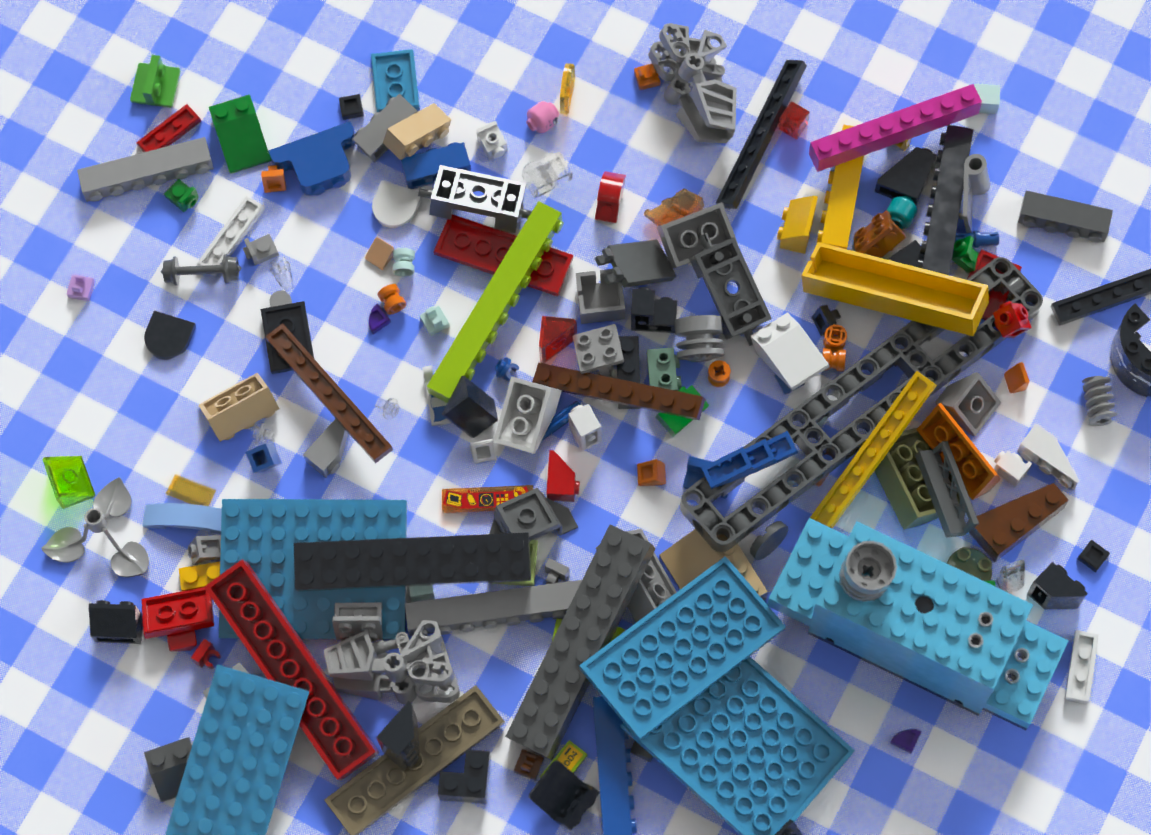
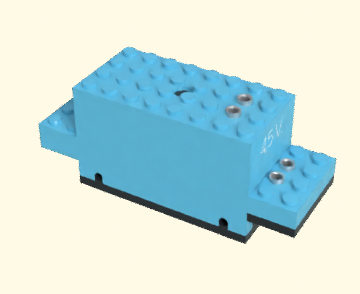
(927, 627)

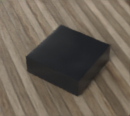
(351, 106)
(1093, 556)

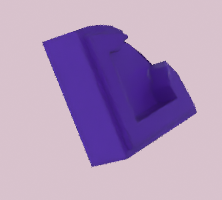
(377, 319)
(906, 739)

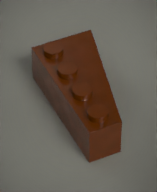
(1015, 521)

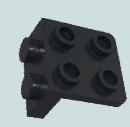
(563, 795)

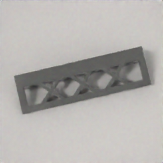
(944, 493)

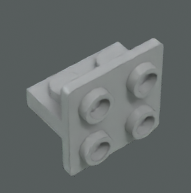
(598, 350)
(358, 617)

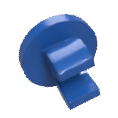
(502, 368)

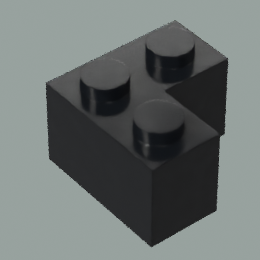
(651, 313)
(470, 785)

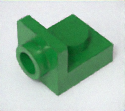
(182, 195)
(964, 254)

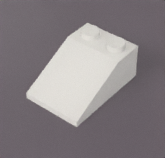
(788, 351)
(526, 414)

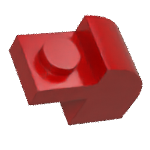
(609, 196)

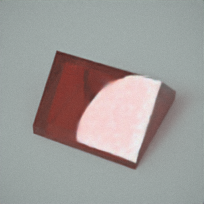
(555, 335)

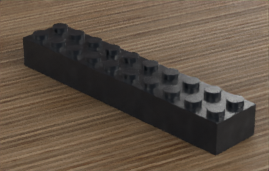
(412, 561)

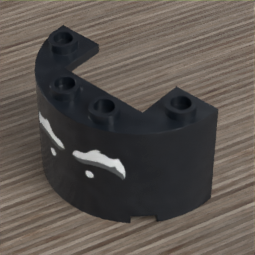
(1129, 355)

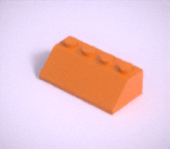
(973, 467)

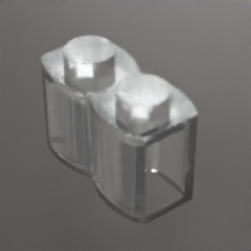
(546, 174)

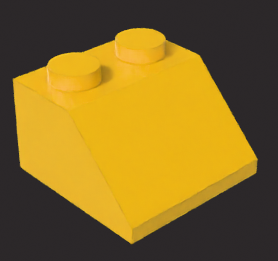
(798, 224)

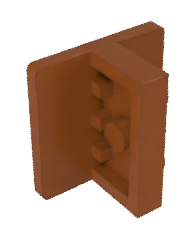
(878, 236)

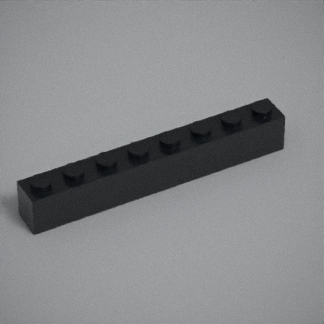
(946, 200)

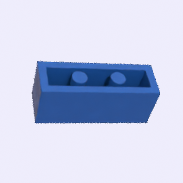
(423, 167)

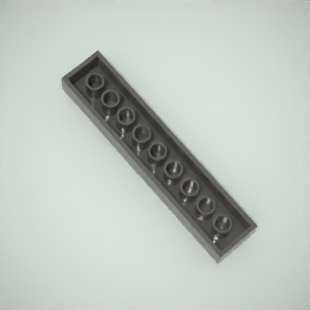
(582, 633)

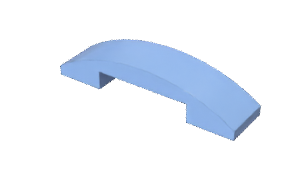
(182, 516)

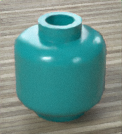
(902, 211)

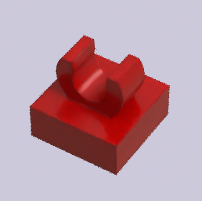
(203, 653)

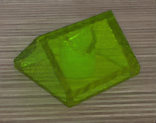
(69, 479)

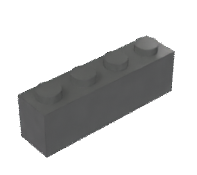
(1065, 216)

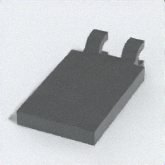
(636, 263)

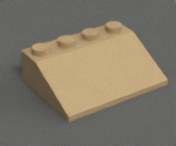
(694, 556)

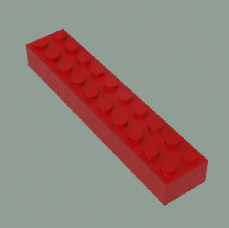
(287, 660)

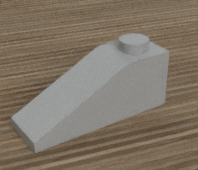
(327, 450)

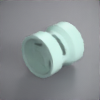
(403, 262)

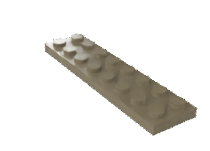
(440, 742)

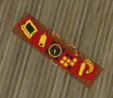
(479, 498)

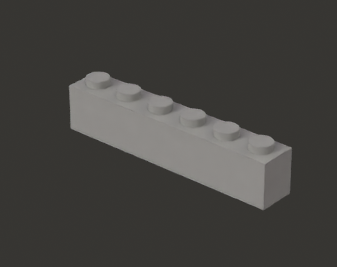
(145, 169)

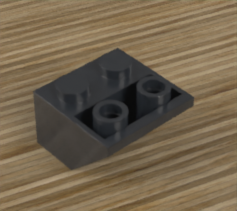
(1056, 589)
(115, 622)

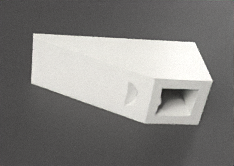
(1047, 453)

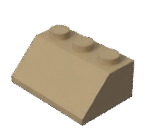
(239, 407)

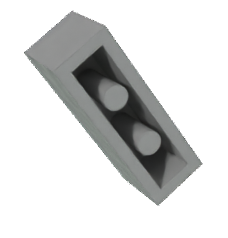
(371, 136)

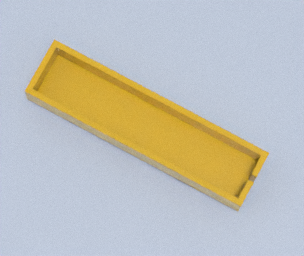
(895, 289)

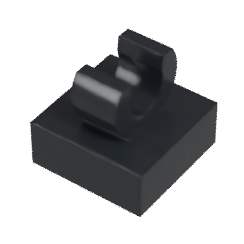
(824, 318)

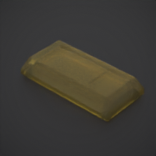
(190, 491)

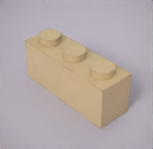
(417, 131)

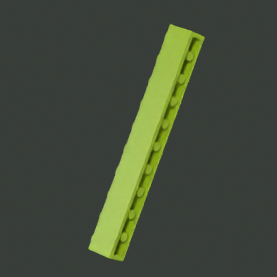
(496, 300)

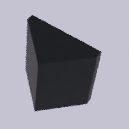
(470, 408)

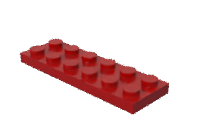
(486, 248)

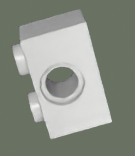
(585, 426)

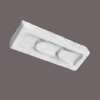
(1081, 666)

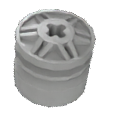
(699, 337)
(868, 558)

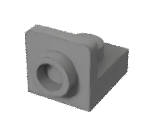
(260, 249)
(204, 548)

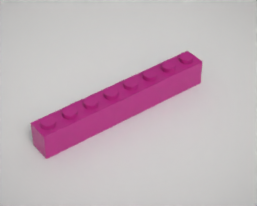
(895, 127)

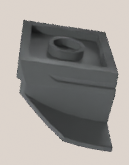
(532, 514)

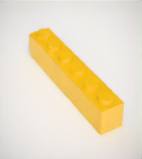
(840, 202)

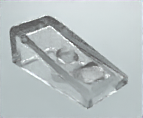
(1012, 576)

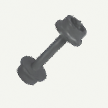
(172, 271)

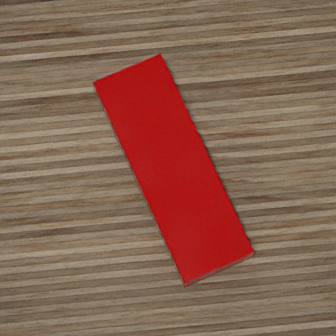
(170, 129)

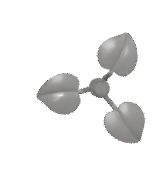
(114, 501)

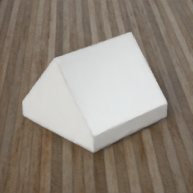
(483, 451)

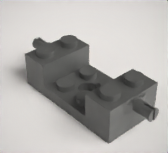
(455, 190)
(717, 267)

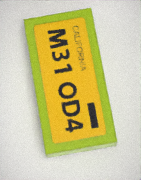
(570, 756)

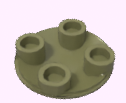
(972, 562)

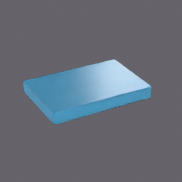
(394, 75)

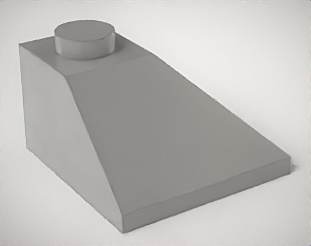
(969, 402)

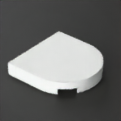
(394, 204)

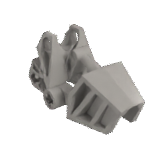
(710, 106)
(363, 674)

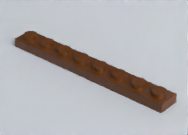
(620, 391)
(329, 393)

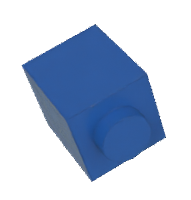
(263, 457)

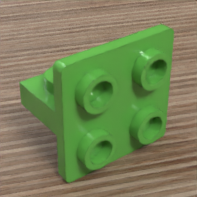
(155, 83)

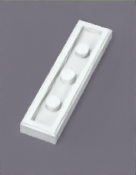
(232, 232)

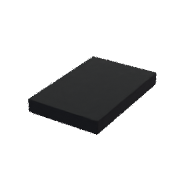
(296, 321)

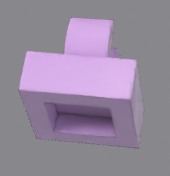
(80, 287)

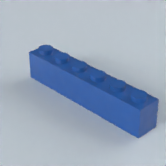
(612, 771)

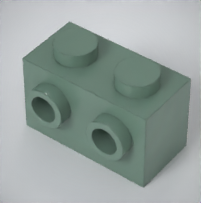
(662, 368)

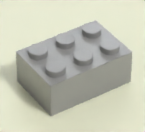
(682, 235)

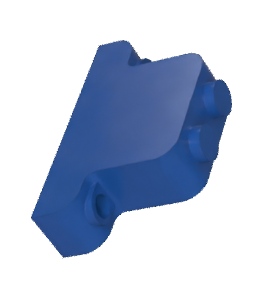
(318, 159)

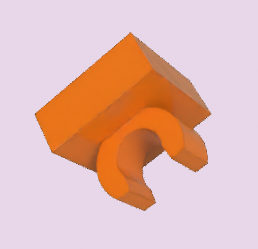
(646, 77)
(273, 179)

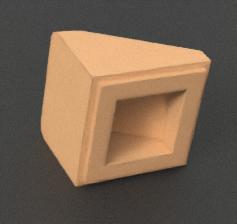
(379, 253)

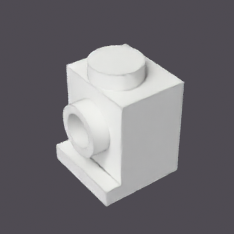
(491, 148)
(1011, 467)

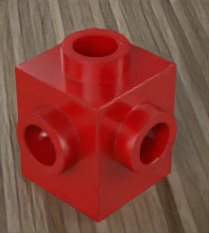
(1011, 319)

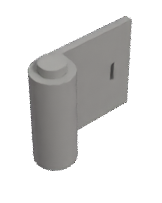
(975, 183)

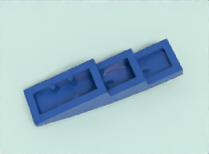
(749, 460)

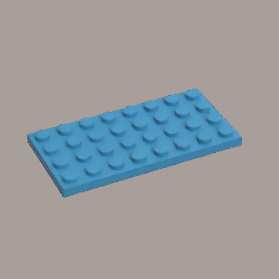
(682, 648)
(237, 756)

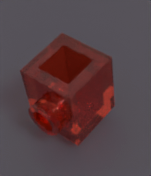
(794, 120)

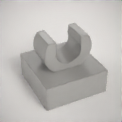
(556, 571)

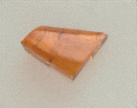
(673, 208)

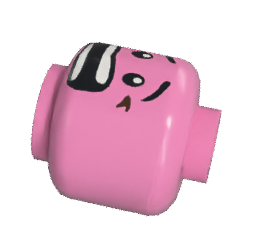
(542, 117)

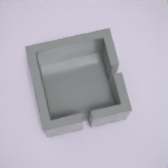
(599, 300)

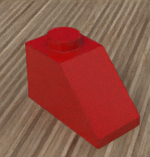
(561, 480)

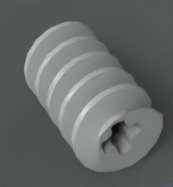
(1098, 400)

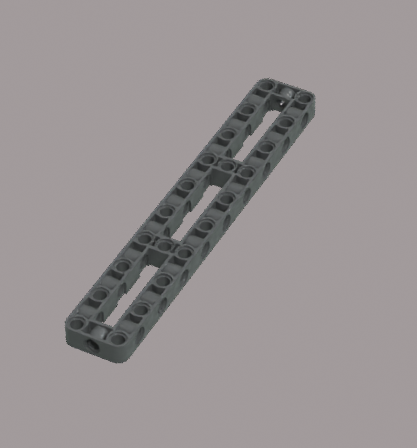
(848, 441)

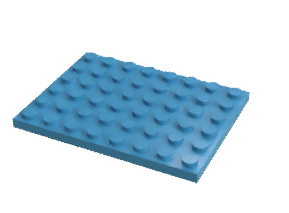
(265, 538)
(749, 750)

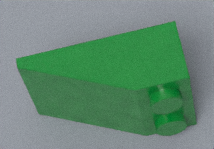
(239, 134)

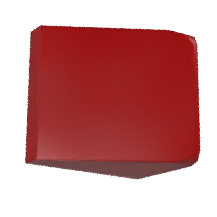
(182, 641)

